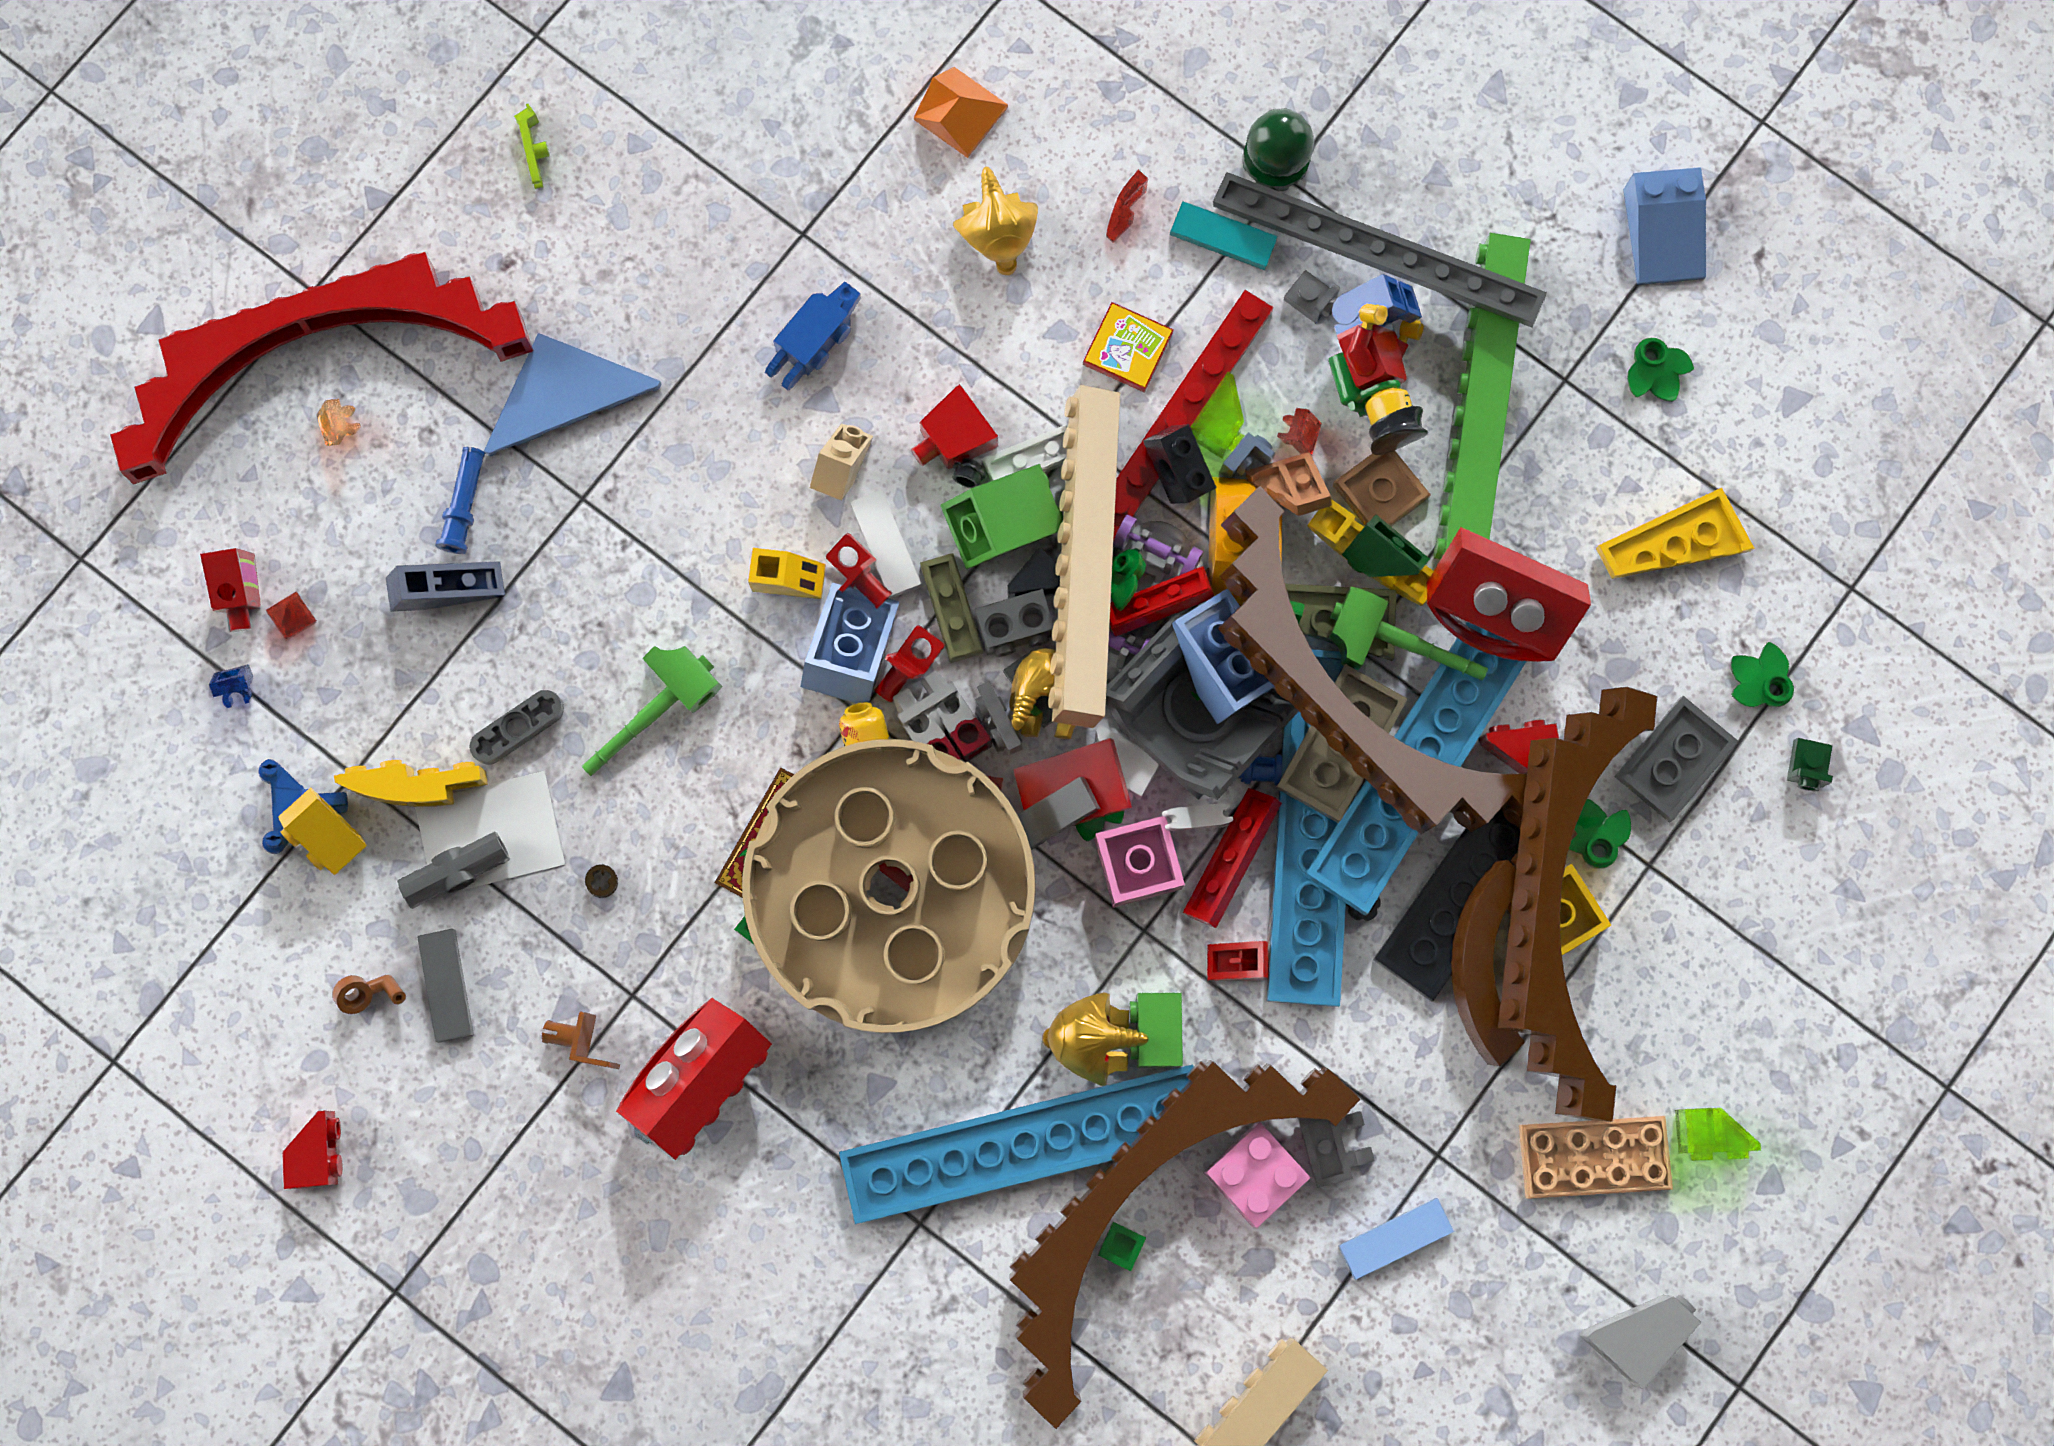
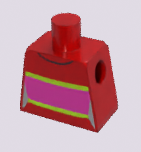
(230, 572)

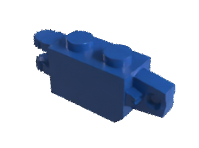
(813, 333)

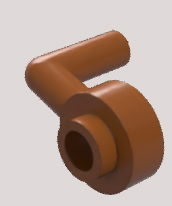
(363, 992)

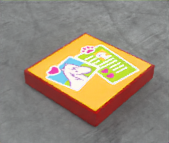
(1128, 347)

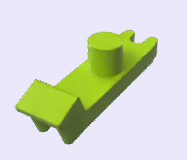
(527, 119)

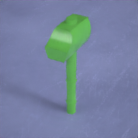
(1360, 621)
(686, 680)

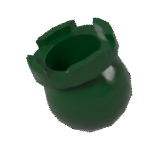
(1278, 149)

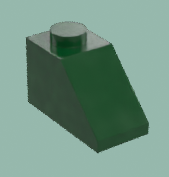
(1383, 552)

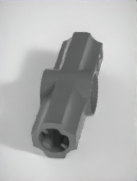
(453, 870)

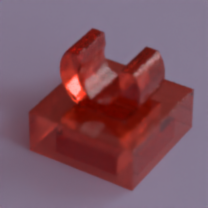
(1302, 432)

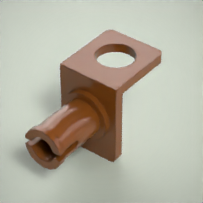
(577, 1038)

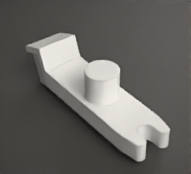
(1198, 817)

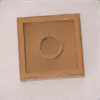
(1381, 487)

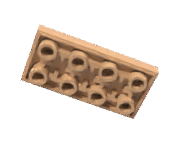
(1595, 1157)

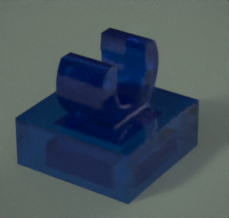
(232, 681)

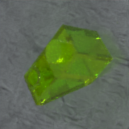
(1710, 1131)

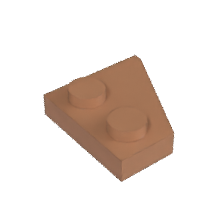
(1293, 484)

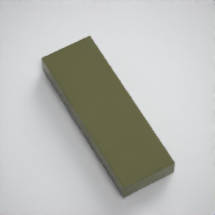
(951, 608)

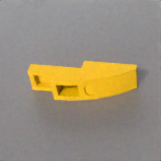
(398, 785)

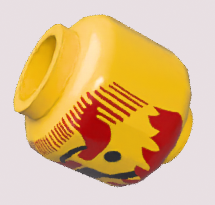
(862, 724)

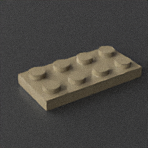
(1322, 775)

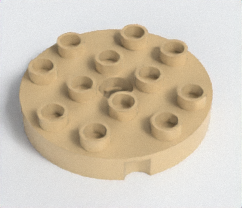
(817, 860)

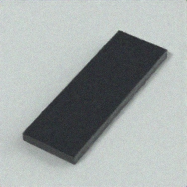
(1424, 937)

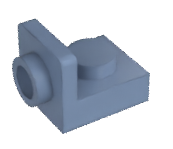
(1241, 458)

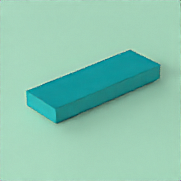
(1223, 235)

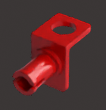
(859, 574)
(907, 665)

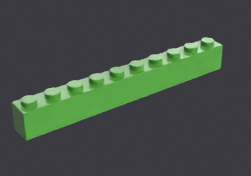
(1484, 402)

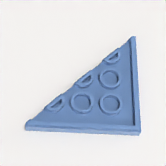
(562, 388)

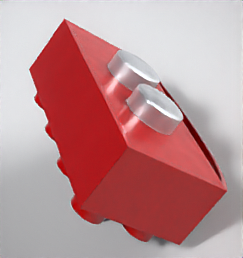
(1506, 597)
(693, 1077)

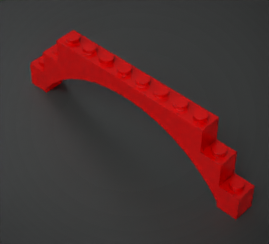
(212, 353)

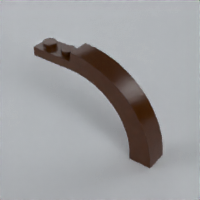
(1473, 963)

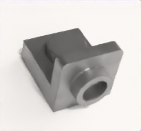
(1312, 297)

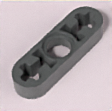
(501, 723)

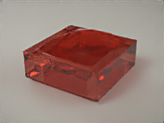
(291, 616)

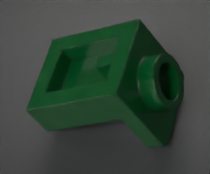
(1810, 764)

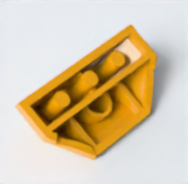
(1222, 550)

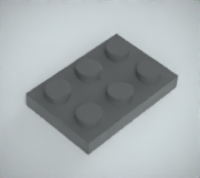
(1676, 759)

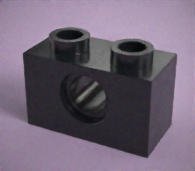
(1179, 464)

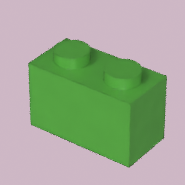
(1161, 1020)

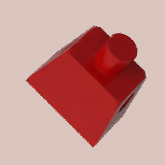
(954, 431)

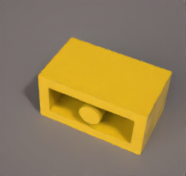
(321, 832)

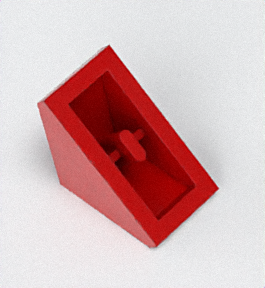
(1237, 961)

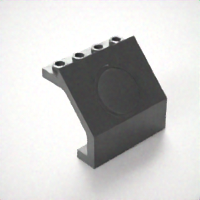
(1160, 715)

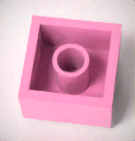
(1139, 861)
(1256, 1175)

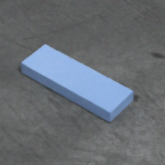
(1395, 1238)

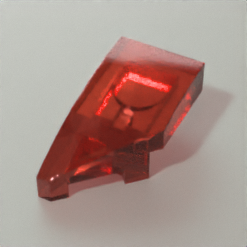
(1122, 216)

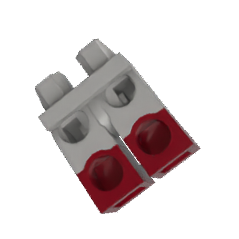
(941, 713)

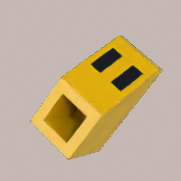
(785, 574)

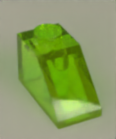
(1220, 420)

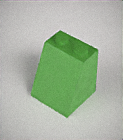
(1002, 515)

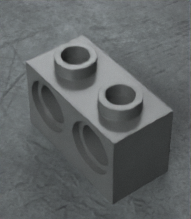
(1011, 614)

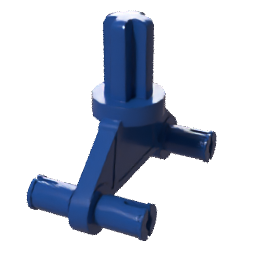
(284, 793)

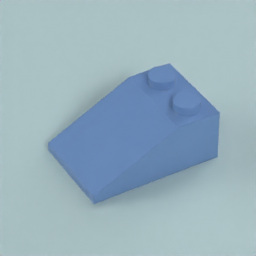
(1667, 225)
(848, 645)
(1217, 669)

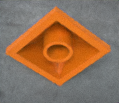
(959, 110)

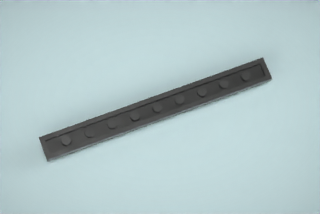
(1380, 249)

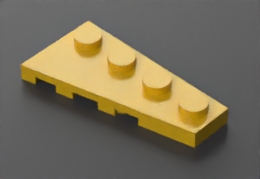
(1683, 536)

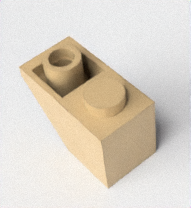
(840, 461)

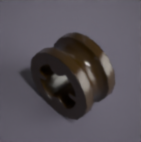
(590, 880)

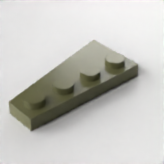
(1320, 603)

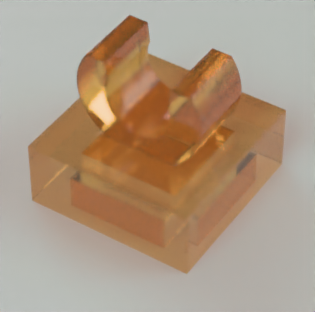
(333, 422)

